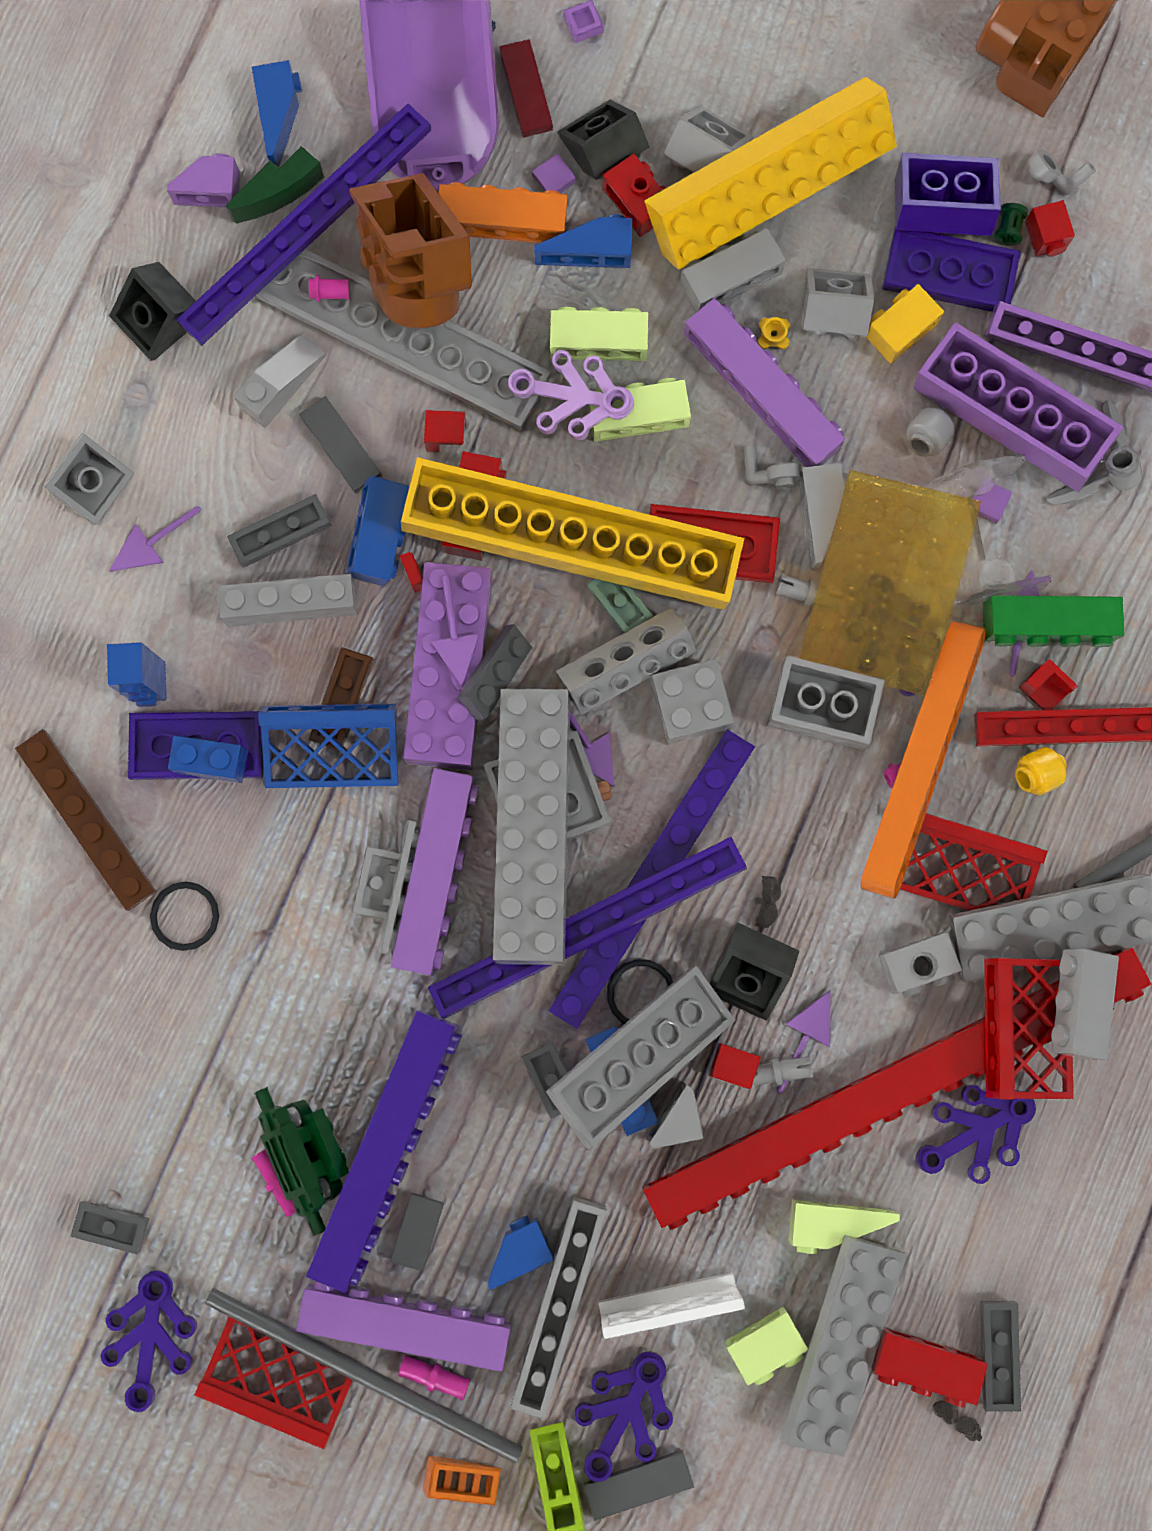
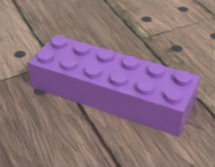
(1017, 407)
(438, 723)

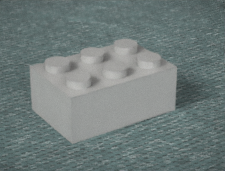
(825, 703)

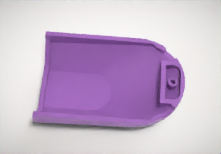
(444, 67)

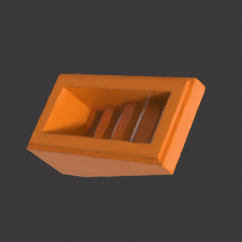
(445, 1491)

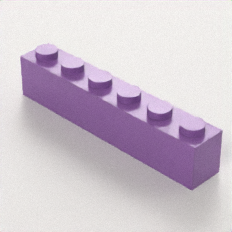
(1071, 345)
(763, 384)
(434, 871)
(405, 1326)

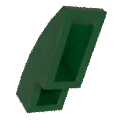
(275, 187)

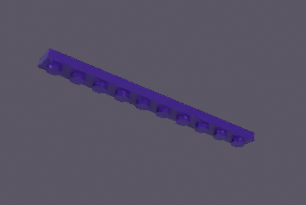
(303, 225)
(667, 851)
(596, 924)

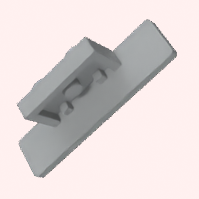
(382, 884)

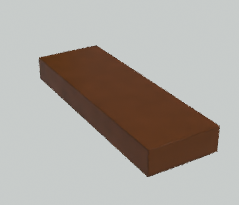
(344, 688)

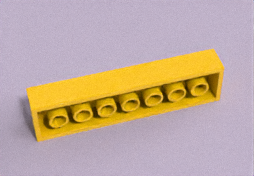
(772, 172)

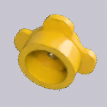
(776, 324)

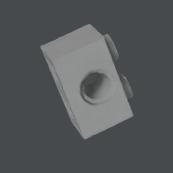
(935, 950)

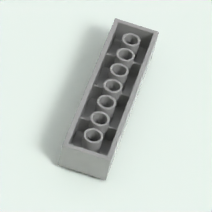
(532, 827)

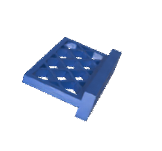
(329, 717)

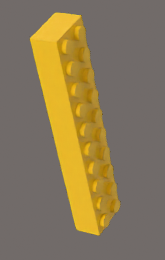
(571, 534)

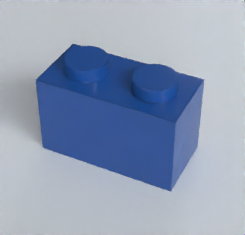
(207, 759)

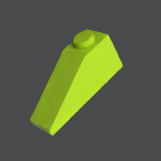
(557, 1479)

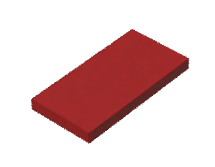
(759, 534)

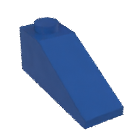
(277, 104)
(594, 244)

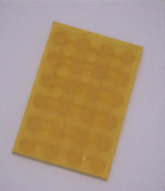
(890, 581)

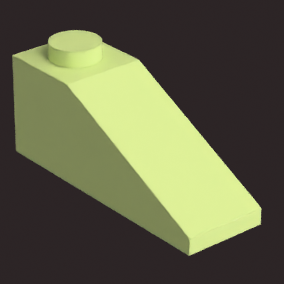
(825, 1224)

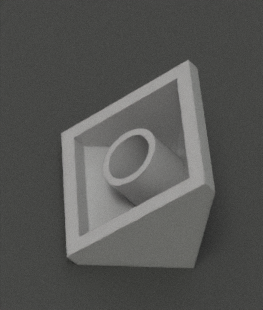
(88, 479)
(678, 1121)

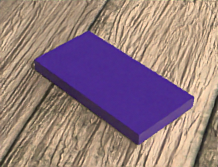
(951, 269)
(153, 737)

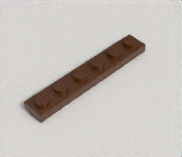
(85, 820)

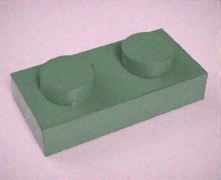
(620, 604)

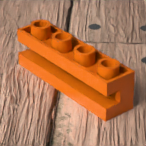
(507, 213)

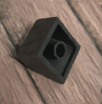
(604, 138)
(150, 307)
(753, 971)

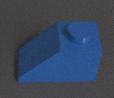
(520, 1252)

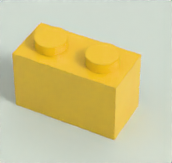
(904, 322)

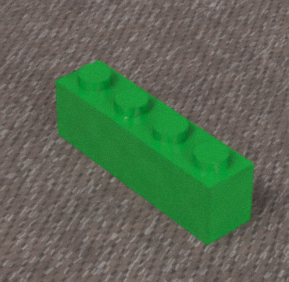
(1053, 620)

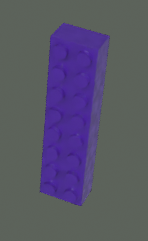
(382, 1153)

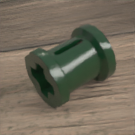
(1010, 224)

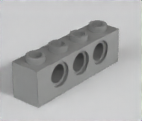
(626, 660)

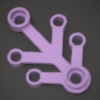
(576, 396)

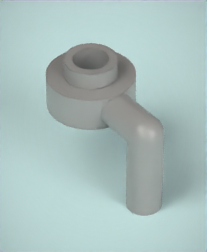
(1046, 169)
(781, 475)

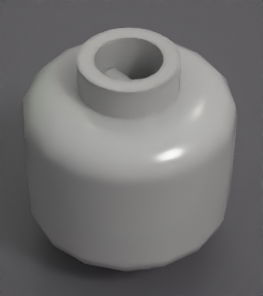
(929, 431)

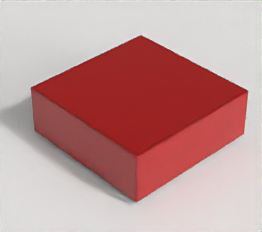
(412, 571)

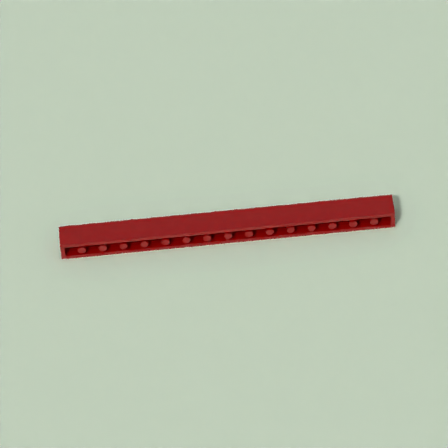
(851, 1110)

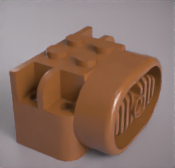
(1040, 45)
(412, 250)

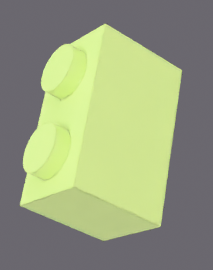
(766, 1347)

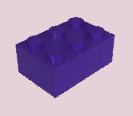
(947, 194)

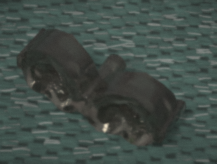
(768, 909)
(962, 1424)

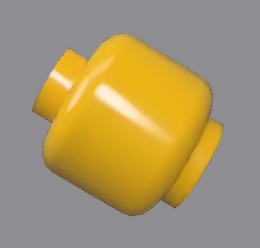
(1041, 771)

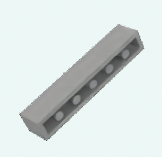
(558, 1307)

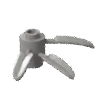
(1122, 467)

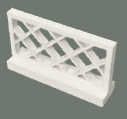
(669, 1305)

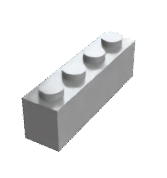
(288, 600)

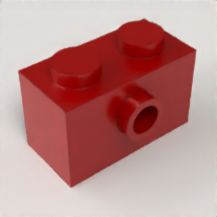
(629, 187)

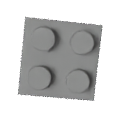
(691, 701)

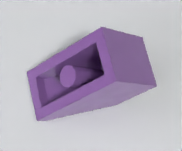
(207, 182)

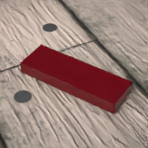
(526, 88)

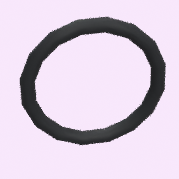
(189, 946)
(637, 962)

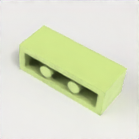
(600, 333)
(655, 410)

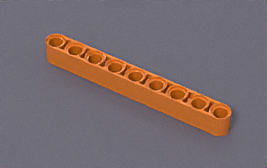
(923, 760)

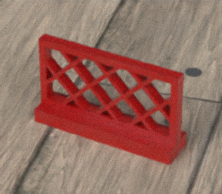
(984, 843)
(1001, 1033)
(264, 1410)

